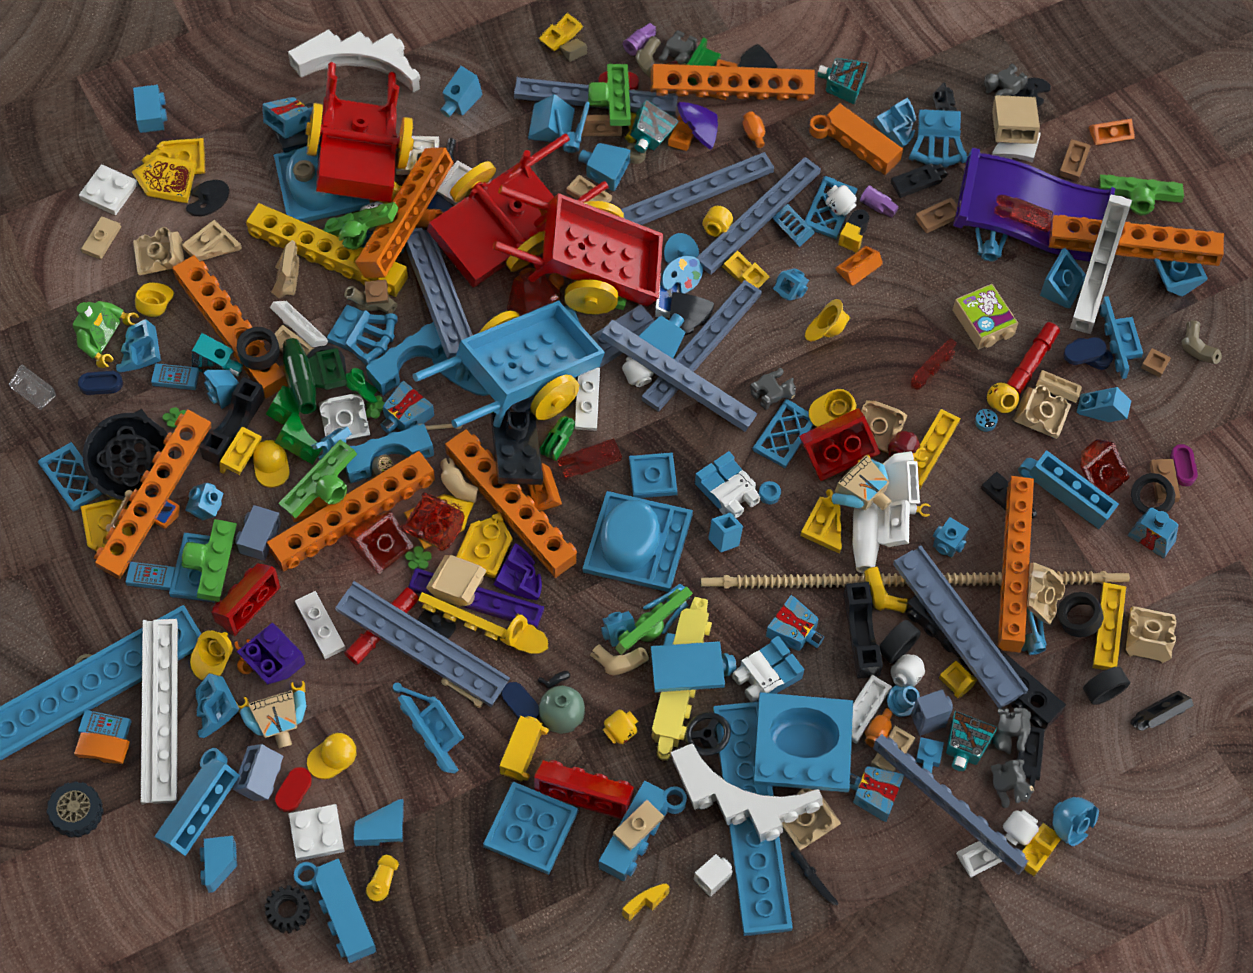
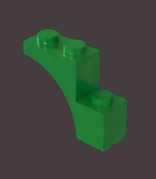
(293, 434)

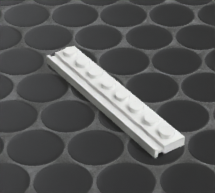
(159, 711)

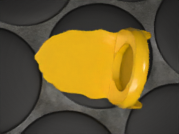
(525, 636)

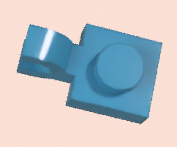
(331, 439)
(929, 753)

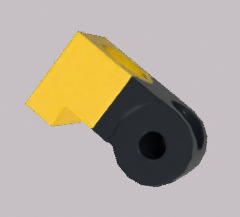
(851, 233)

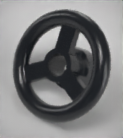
(712, 741)

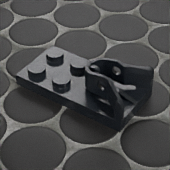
(517, 449)

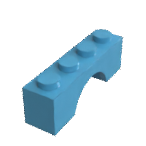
(385, 370)
(403, 442)

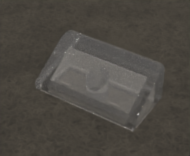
(32, 387)

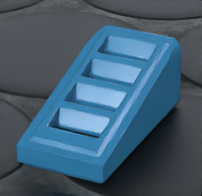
(804, 235)

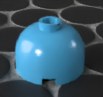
(1073, 818)

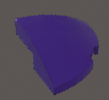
(701, 122)
(519, 575)

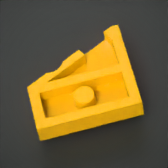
(824, 526)

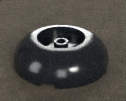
(122, 431)

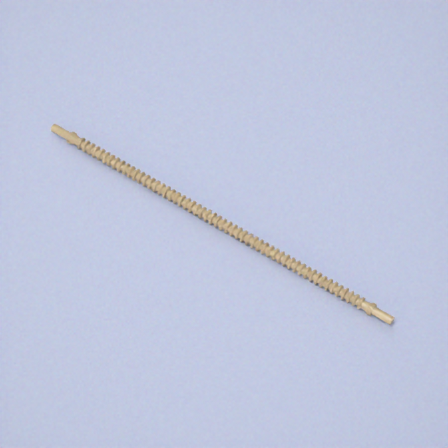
(837, 580)

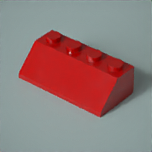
(584, 789)

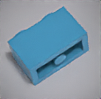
(149, 108)

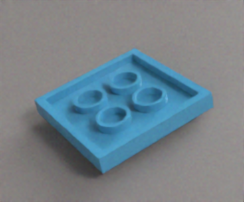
(530, 828)

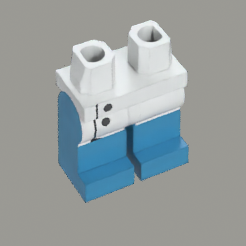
(727, 485)
(769, 670)

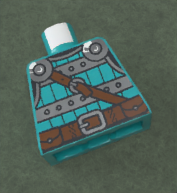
(844, 78)
(651, 126)
(213, 355)
(968, 740)

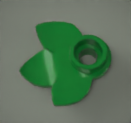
(357, 382)

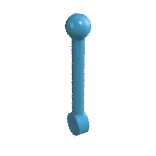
(397, 687)

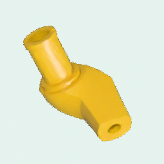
(879, 596)

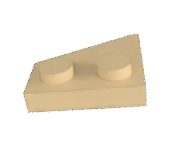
(211, 242)

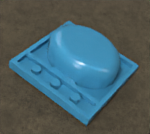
(302, 199)
(638, 541)
(803, 742)

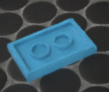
(186, 581)
(687, 666)

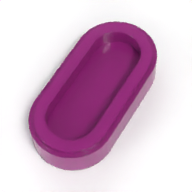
(1184, 465)

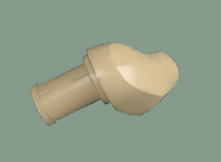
(455, 482)
(619, 664)

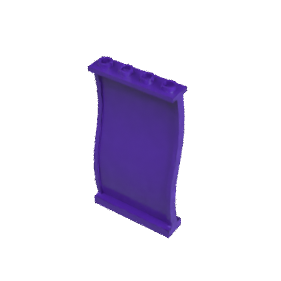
(993, 175)

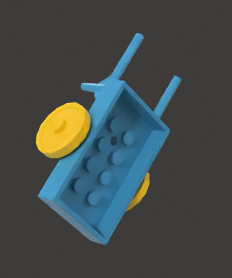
(525, 358)

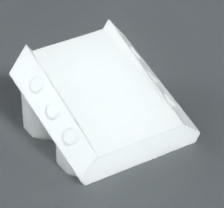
(345, 412)

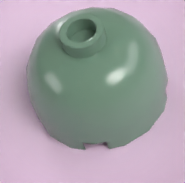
(561, 709)

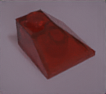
(529, 295)
(1103, 466)
(380, 541)

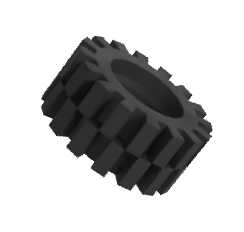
(293, 922)

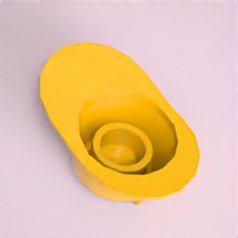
(829, 322)
(210, 654)

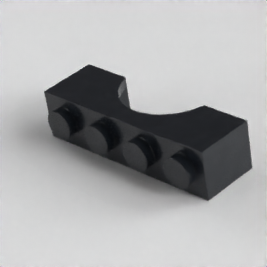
(244, 405)
(859, 616)

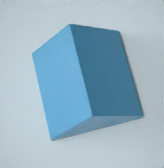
(544, 121)
(1180, 276)
(1063, 280)

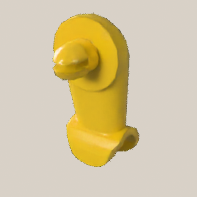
(380, 883)

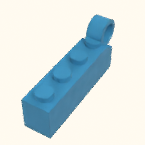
(1069, 488)
(198, 802)
(617, 858)
(342, 908)

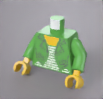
(96, 326)

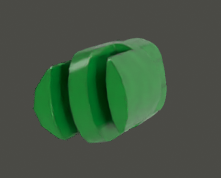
(557, 438)

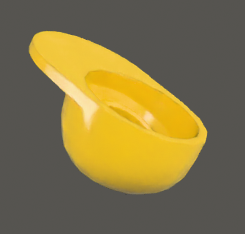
(153, 299)
(831, 406)
(270, 464)
(331, 756)

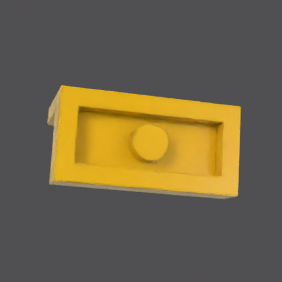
(240, 451)

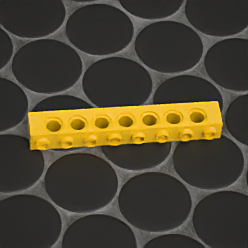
(319, 241)

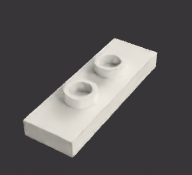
(299, 324)
(587, 400)
(320, 625)
(867, 705)

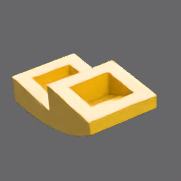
(561, 32)
(743, 270)
(1040, 848)
(650, 897)

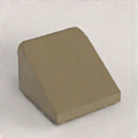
(574, 49)

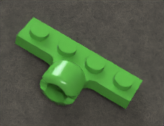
(613, 94)
(1142, 191)
(355, 225)
(321, 481)
(211, 559)
(651, 624)

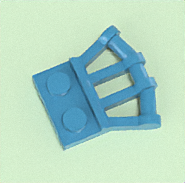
(943, 126)
(352, 325)

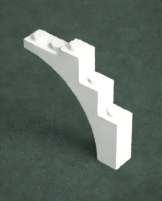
(356, 50)
(1100, 263)
(736, 804)

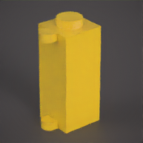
(521, 748)

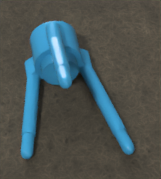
(573, 144)
(990, 249)
(663, 598)
(1035, 641)

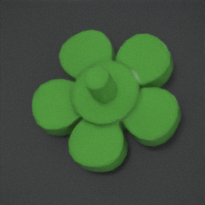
(374, 409)
(172, 417)
(418, 558)

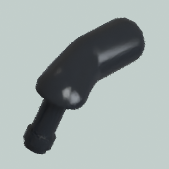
(559, 677)

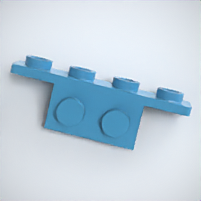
(1123, 337)
(436, 729)

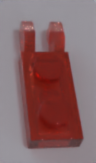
(1024, 212)
(933, 365)
(591, 458)

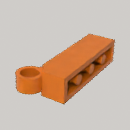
(858, 137)

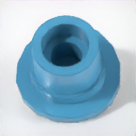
(902, 700)

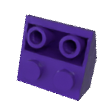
(272, 655)

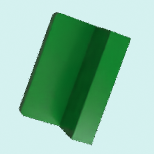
(703, 57)

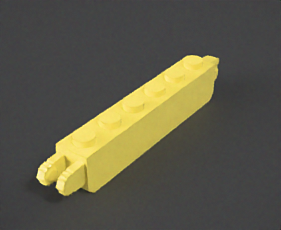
(674, 705)

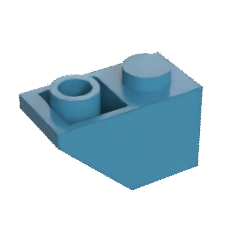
(220, 386)
(1105, 405)
(219, 861)

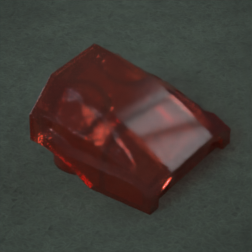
(434, 522)

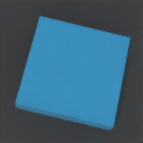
(653, 475)

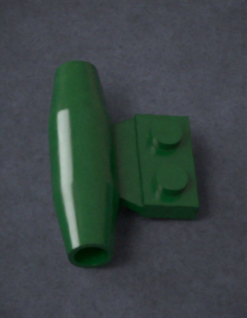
(306, 374)

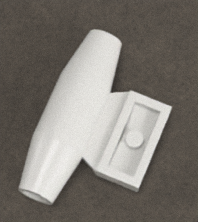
(878, 527)

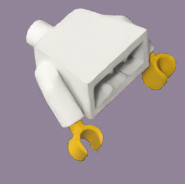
(903, 479)

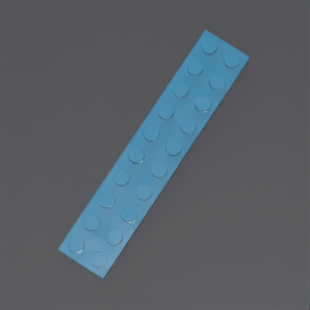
(83, 687)
(756, 862)

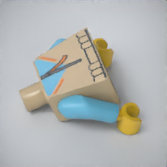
(861, 487)
(275, 714)

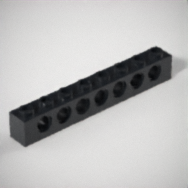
(1050, 704)

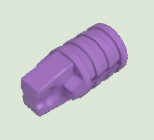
(639, 39)
(878, 201)

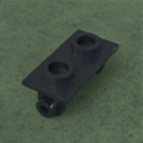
(944, 98)

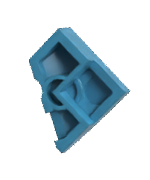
(140, 347)
(215, 704)
(381, 826)

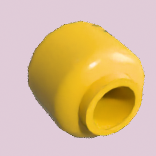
(717, 221)
(1002, 397)
(620, 726)

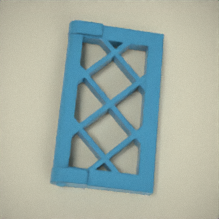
(821, 227)
(771, 453)
(57, 456)

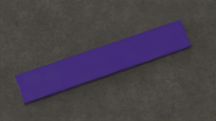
(486, 601)

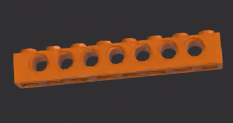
(803, 78)
(412, 202)
(1144, 246)
(186, 274)
(186, 422)
(356, 500)
(554, 561)
(1015, 564)

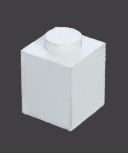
(713, 874)

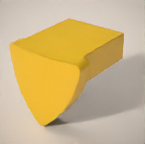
(957, 679)

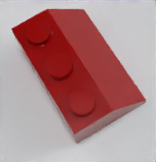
(839, 444)
(246, 598)

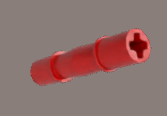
(1033, 357)
(367, 641)

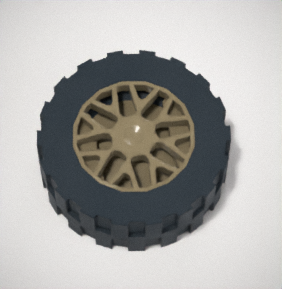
(75, 809)

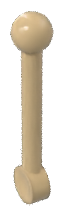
(442, 426)
(127, 495)
(477, 703)

